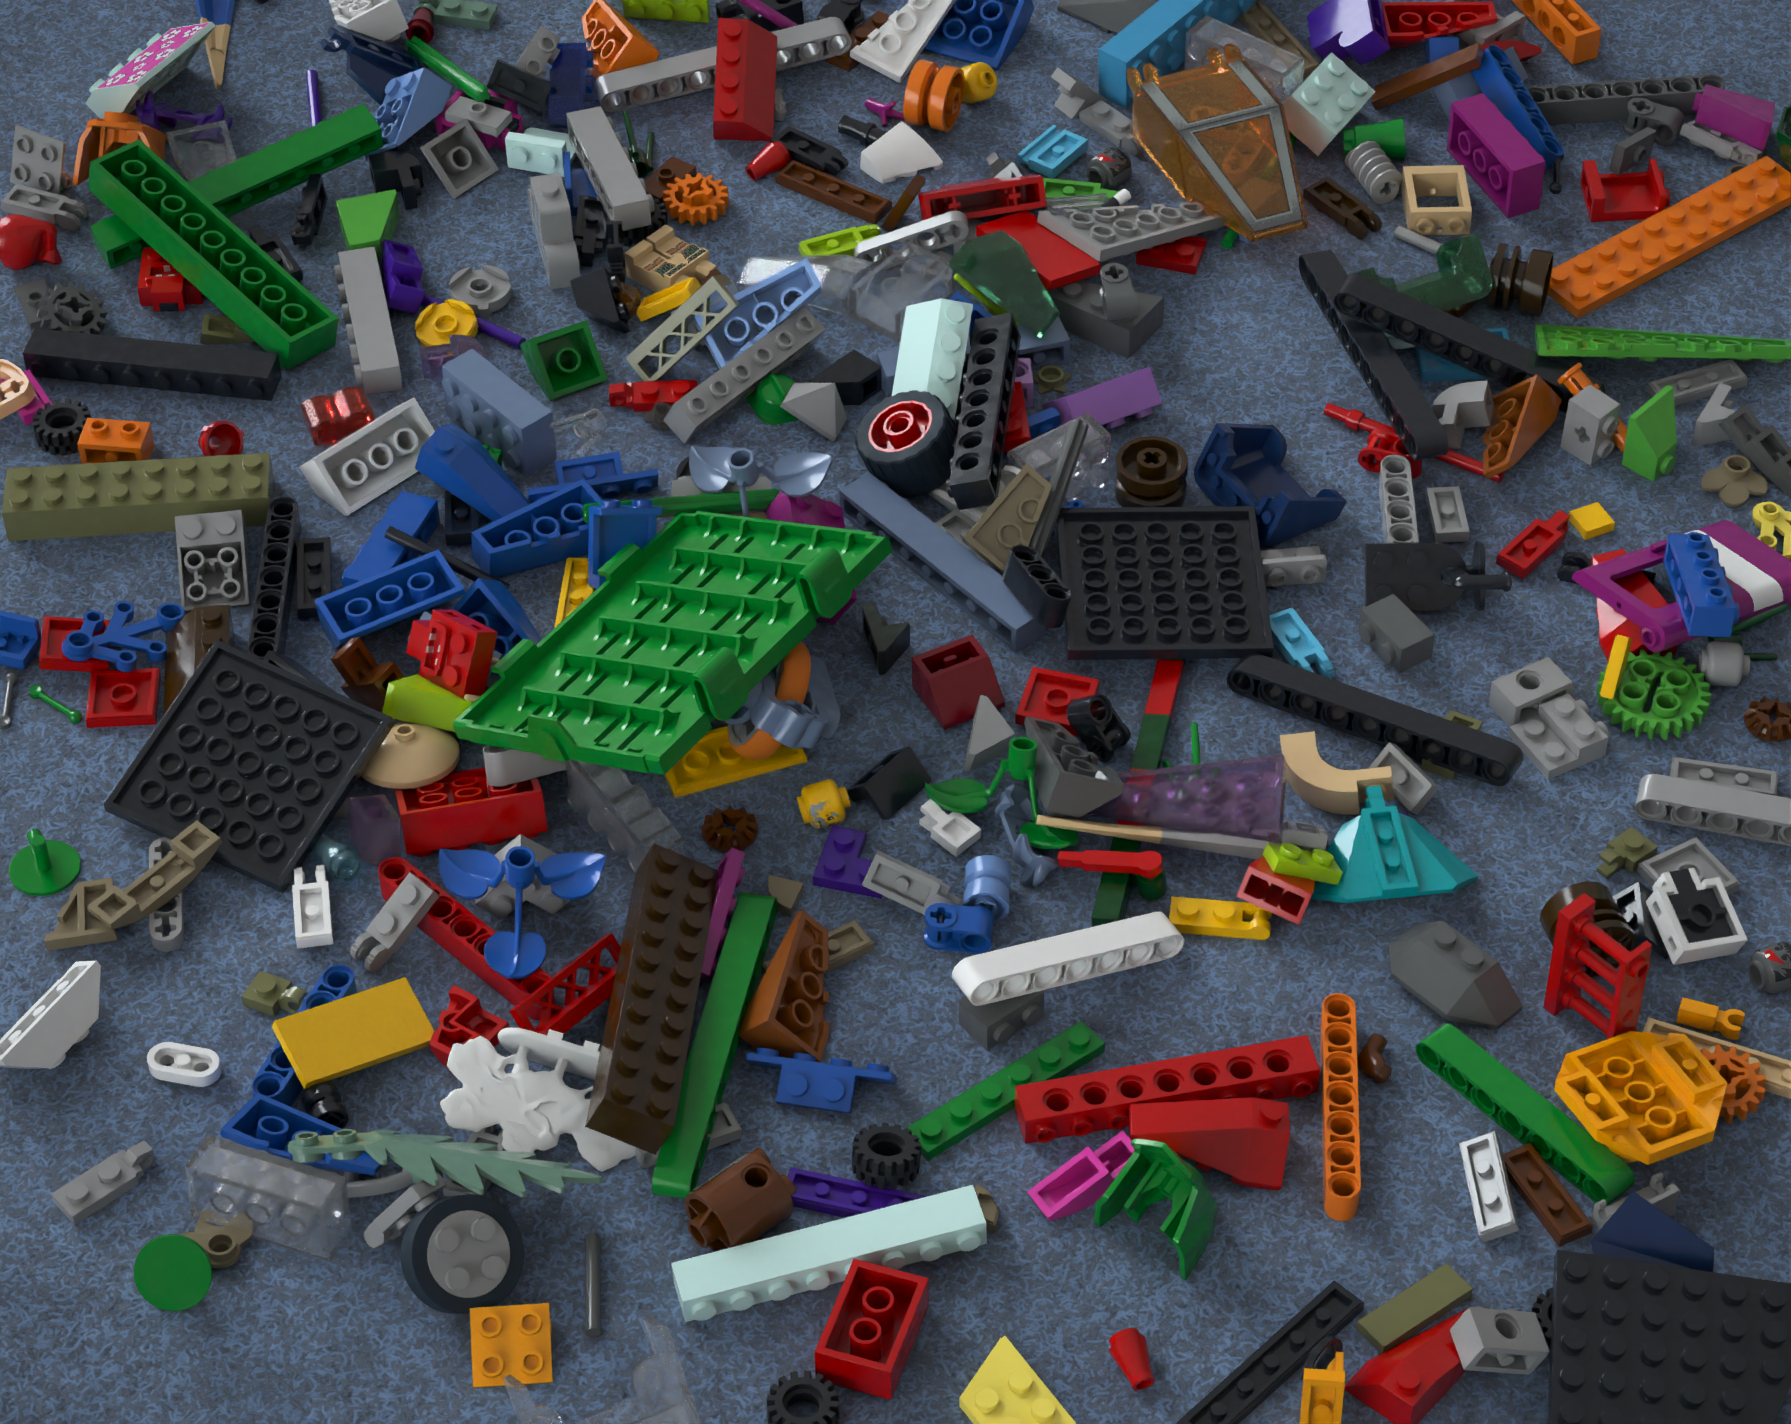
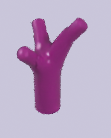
(883, 110)

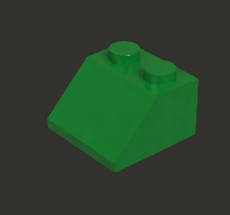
(564, 360)

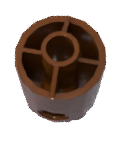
(739, 1203)

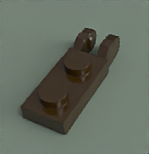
(1342, 207)

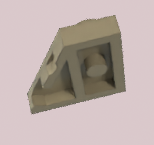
(76, 923)

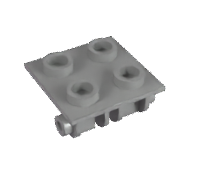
(38, 161)

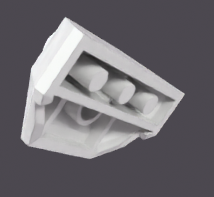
(55, 1020)

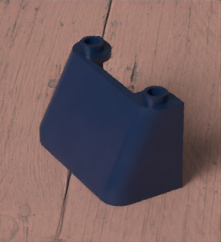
(1245, 469)

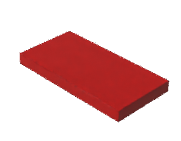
(1053, 257)

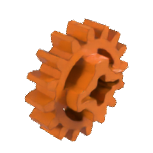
(696, 199)
(1740, 1079)

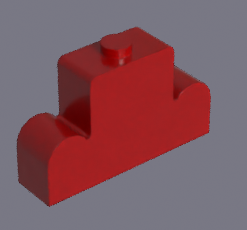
(985, 197)

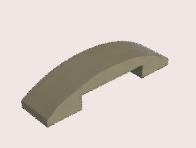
(161, 882)

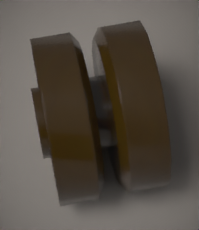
(1151, 473)

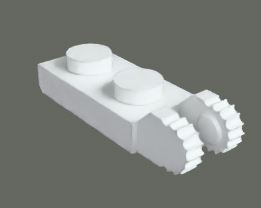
(312, 909)

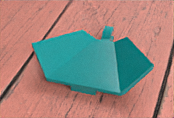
(1390, 858)

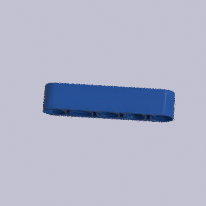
(1508, 92)
(276, 1076)

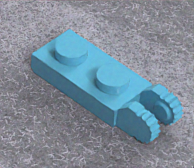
(1298, 643)

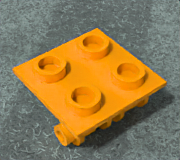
(511, 1342)

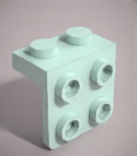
(538, 150)

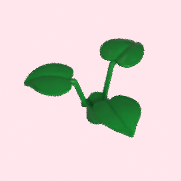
(971, 795)

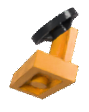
(1323, 1384)

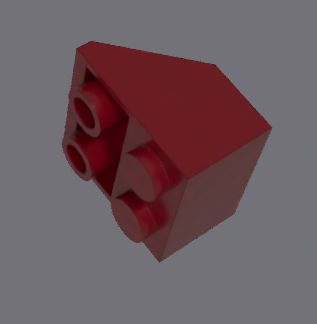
(953, 680)

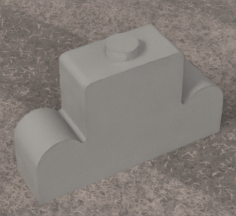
(553, 229)

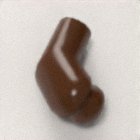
(1371, 1060)

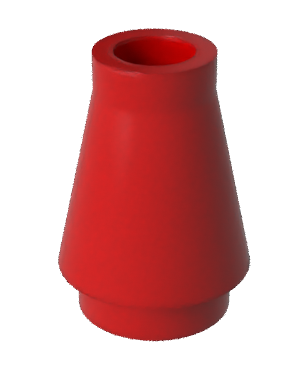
(769, 160)
(1132, 1356)

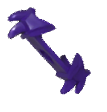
(162, 112)

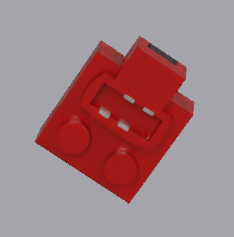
(163, 285)
(453, 651)

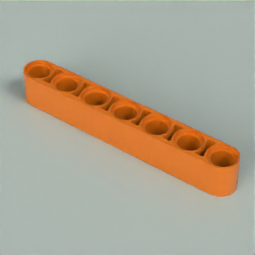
(1340, 1107)

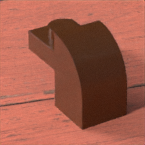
(363, 677)

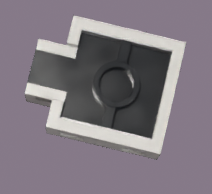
(1694, 917)

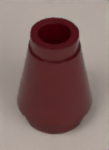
(421, 26)

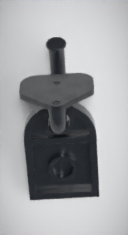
(1416, 570)

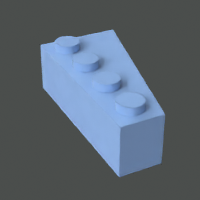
(760, 310)

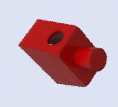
(1276, 892)

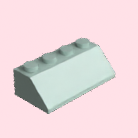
(933, 350)

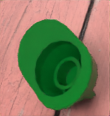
(769, 397)

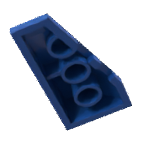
(469, 472)
(496, 608)
(272, 1125)

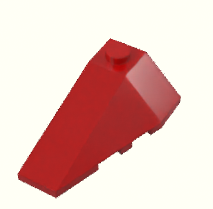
(1416, 22)
(1613, 623)
(1230, 1135)
(1410, 1376)

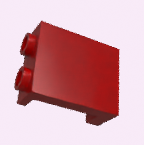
(1623, 195)

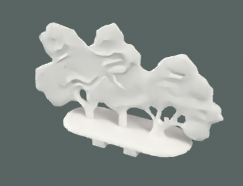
(526, 1103)

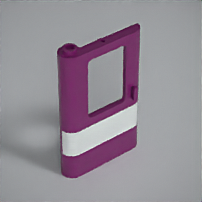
(1752, 568)

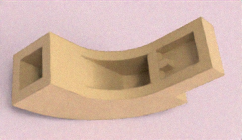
(1325, 785)

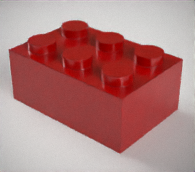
(872, 1328)

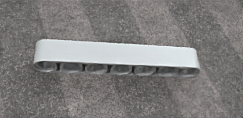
(1067, 958)

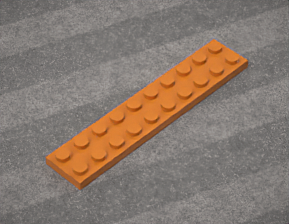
(1671, 237)

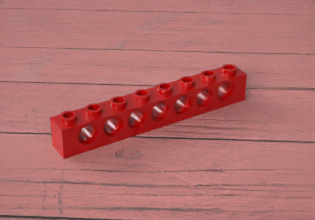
(1103, 1098)

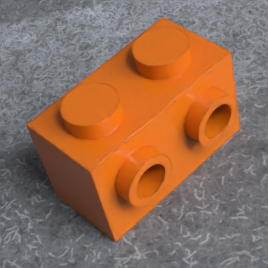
(115, 441)

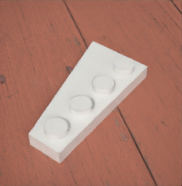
(902, 38)

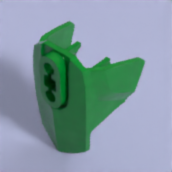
(1158, 1174)

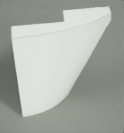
(898, 155)

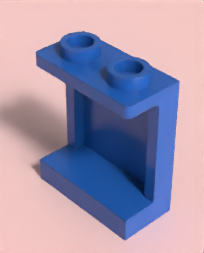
(615, 526)

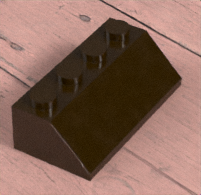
(189, 644)

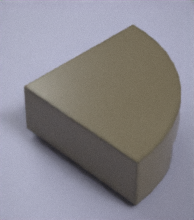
(787, 893)
(988, 1208)

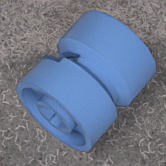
(988, 885)

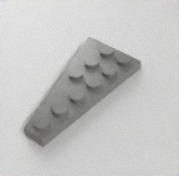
(1126, 229)

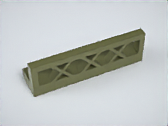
(678, 324)

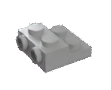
(539, 51)
(1560, 736)

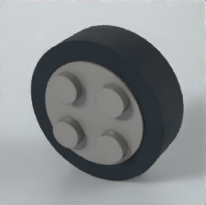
(462, 1254)

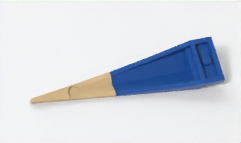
(219, 13)

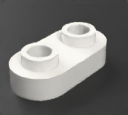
(186, 1064)

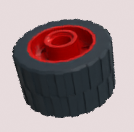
(908, 442)

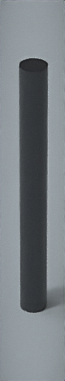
(423, 548)

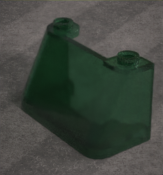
(1460, 278)

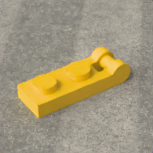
(1219, 918)

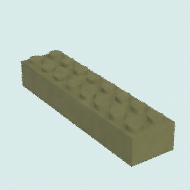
(133, 495)

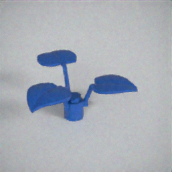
(473, 871)

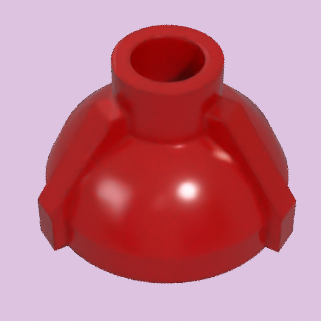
(225, 436)

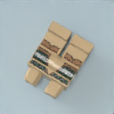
(666, 261)

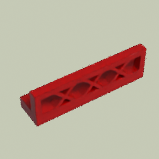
(575, 1006)

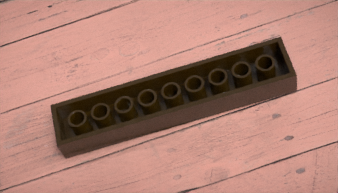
(653, 1000)

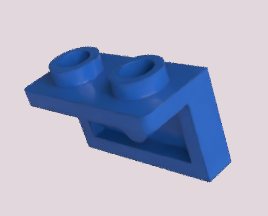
(18, 640)

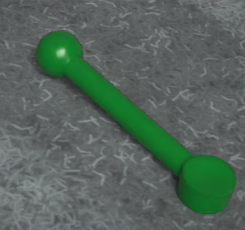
(37, 692)

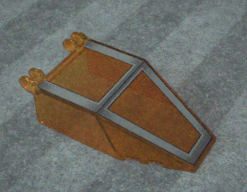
(1221, 142)

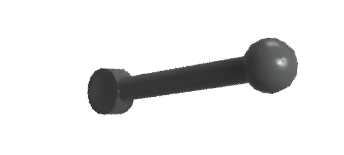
(5, 721)

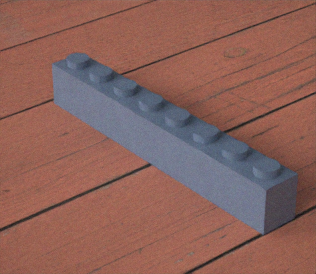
(940, 560)

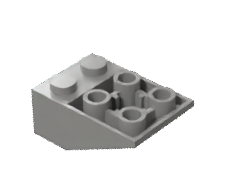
(212, 559)

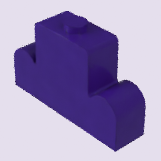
(1349, 29)

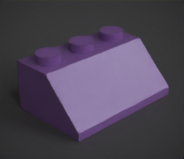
(1111, 400)

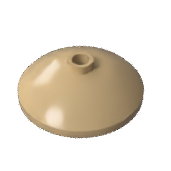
(413, 757)

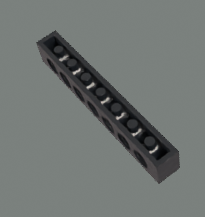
(984, 412)

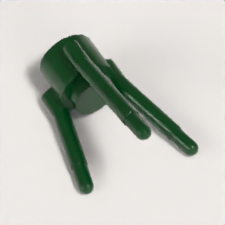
(642, 160)
(1746, 624)

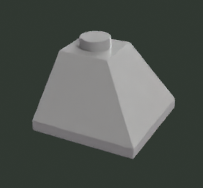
(459, 158)

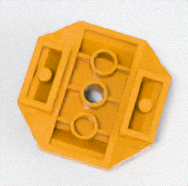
(1643, 1094)

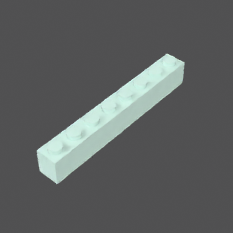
(824, 1253)

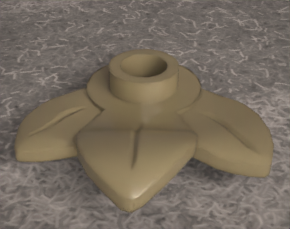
(1734, 481)
(219, 1239)

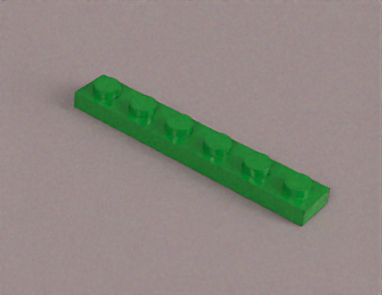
(997, 1093)

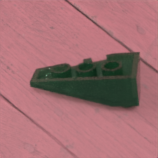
(1005, 275)

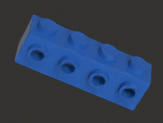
(1700, 585)

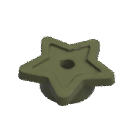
(1051, 379)

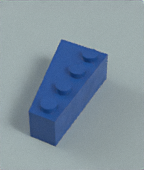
(536, 533)

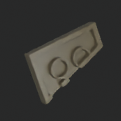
(1010, 518)

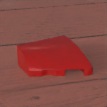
(462, 1022)

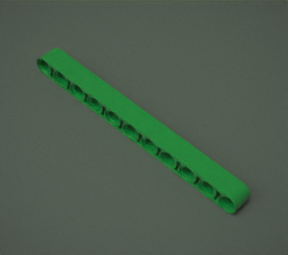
(715, 1045)

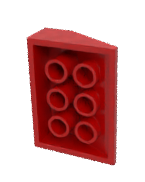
(467, 812)

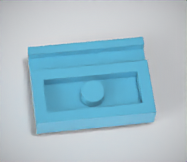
(1053, 151)

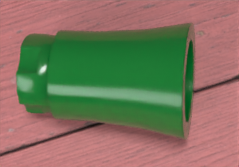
(1387, 134)

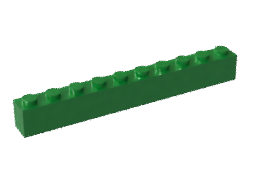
(260, 175)

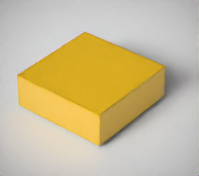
(1591, 521)

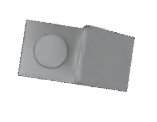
(1075, 94)
(1716, 410)

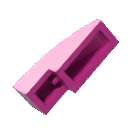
(1082, 1178)

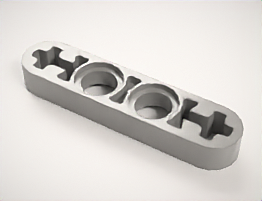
(911, 234)
(175, 916)

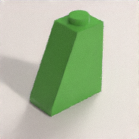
(368, 220)

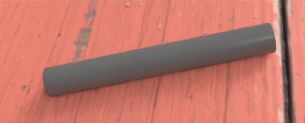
(592, 1284)

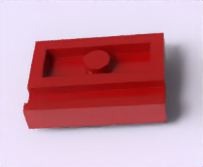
(1180, 256)

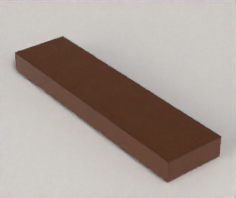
(1427, 76)
(833, 192)

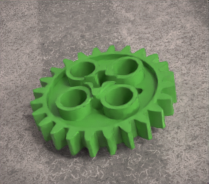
(1676, 705)

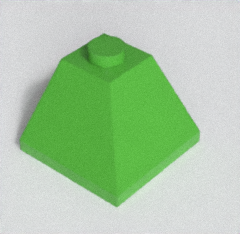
(1652, 437)

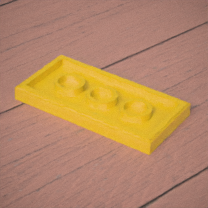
(716, 763)
(354, 1032)

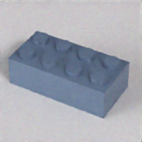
(499, 412)

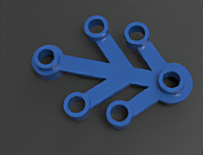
(83, 646)

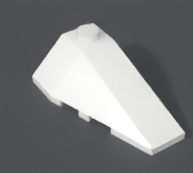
(371, 17)

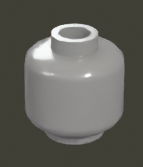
(1723, 663)

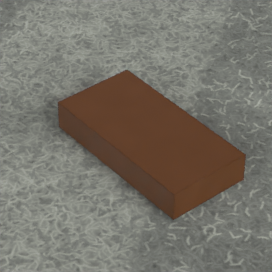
(903, 203)

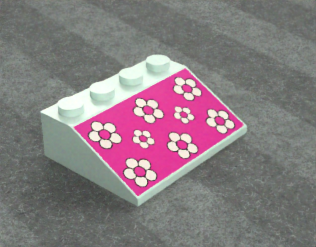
(148, 69)

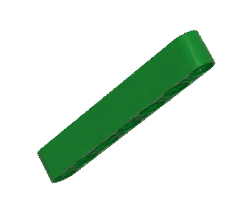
(1525, 1114)

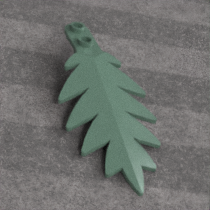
(431, 1154)

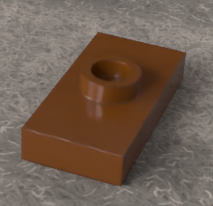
(665, 174)

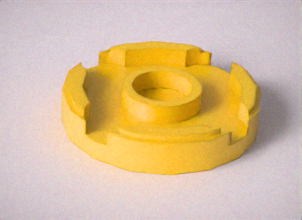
(446, 319)

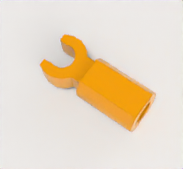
(1710, 1018)

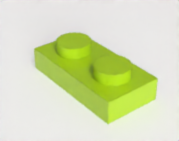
(1302, 863)

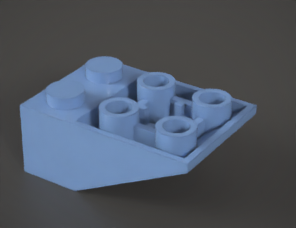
(409, 106)

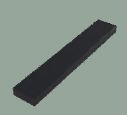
(1276, 1358)

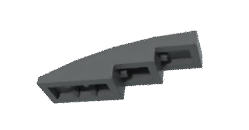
(1761, 446)

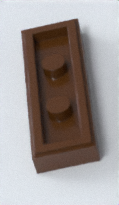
(1546, 1195)

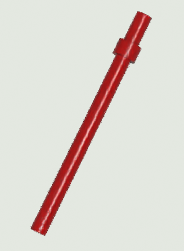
(1356, 420)

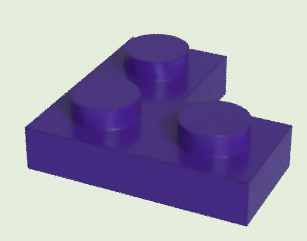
(841, 862)

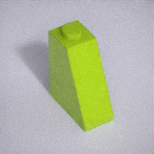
(423, 703)

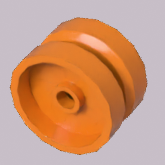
(933, 95)

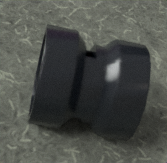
(324, 1103)

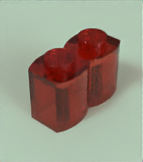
(336, 415)

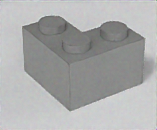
(501, 899)

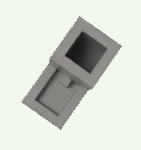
(1464, 407)

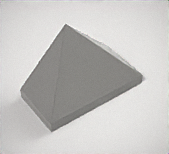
(817, 407)

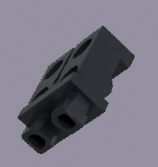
(736, 10)

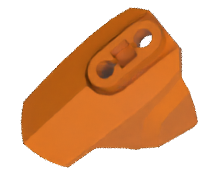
(108, 135)

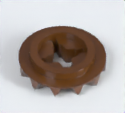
(1758, 721)
(724, 838)

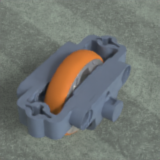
(786, 707)

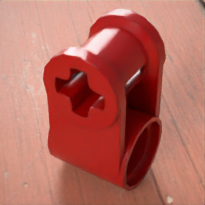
(1388, 445)

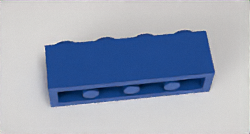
(409, 514)

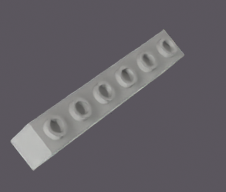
(743, 374)

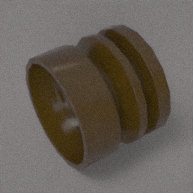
(1520, 279)
(1606, 917)

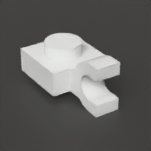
(950, 831)

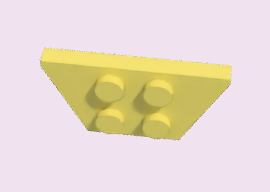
(1010, 1392)

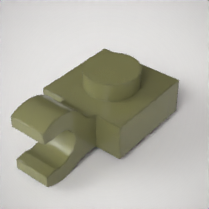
(1626, 851)
(272, 993)

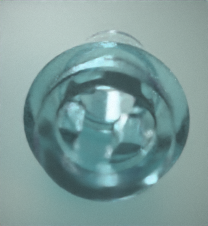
(337, 858)

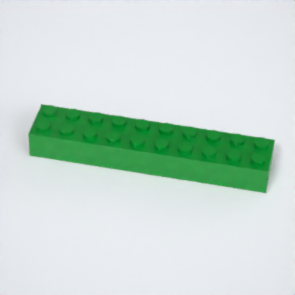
(213, 254)

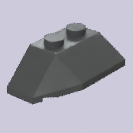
(1452, 975)

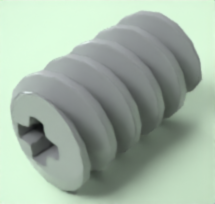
(1374, 172)

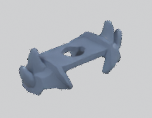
(1014, 812)

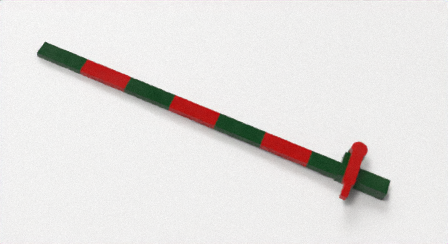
(1124, 864)

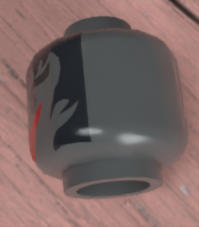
(1110, 168)
(1771, 968)

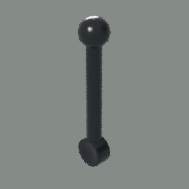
(1555, 187)

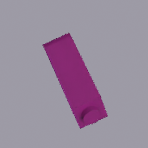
(1735, 115)

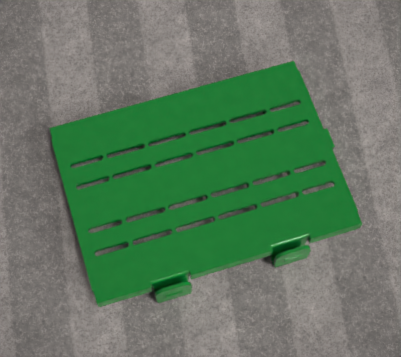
(670, 640)

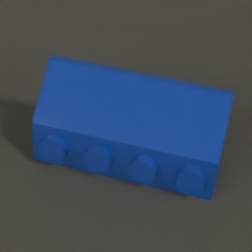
(388, 598)

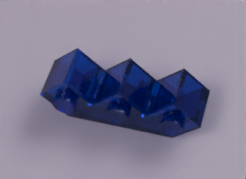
(570, 82)

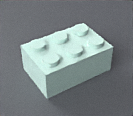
(1325, 103)

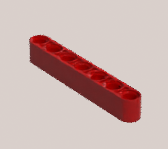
(461, 935)

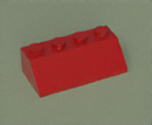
(744, 81)

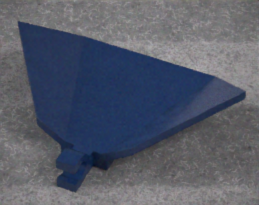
(371, 61)
(1649, 1235)

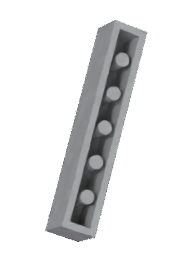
(610, 168)
(369, 321)

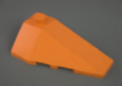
(614, 40)

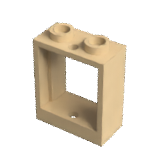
(1436, 181)

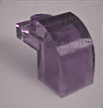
(435, 356)

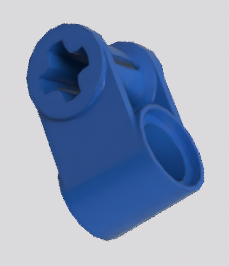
(962, 929)

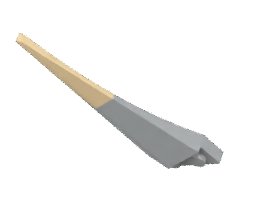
(1303, 835)

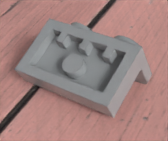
(1293, 566)

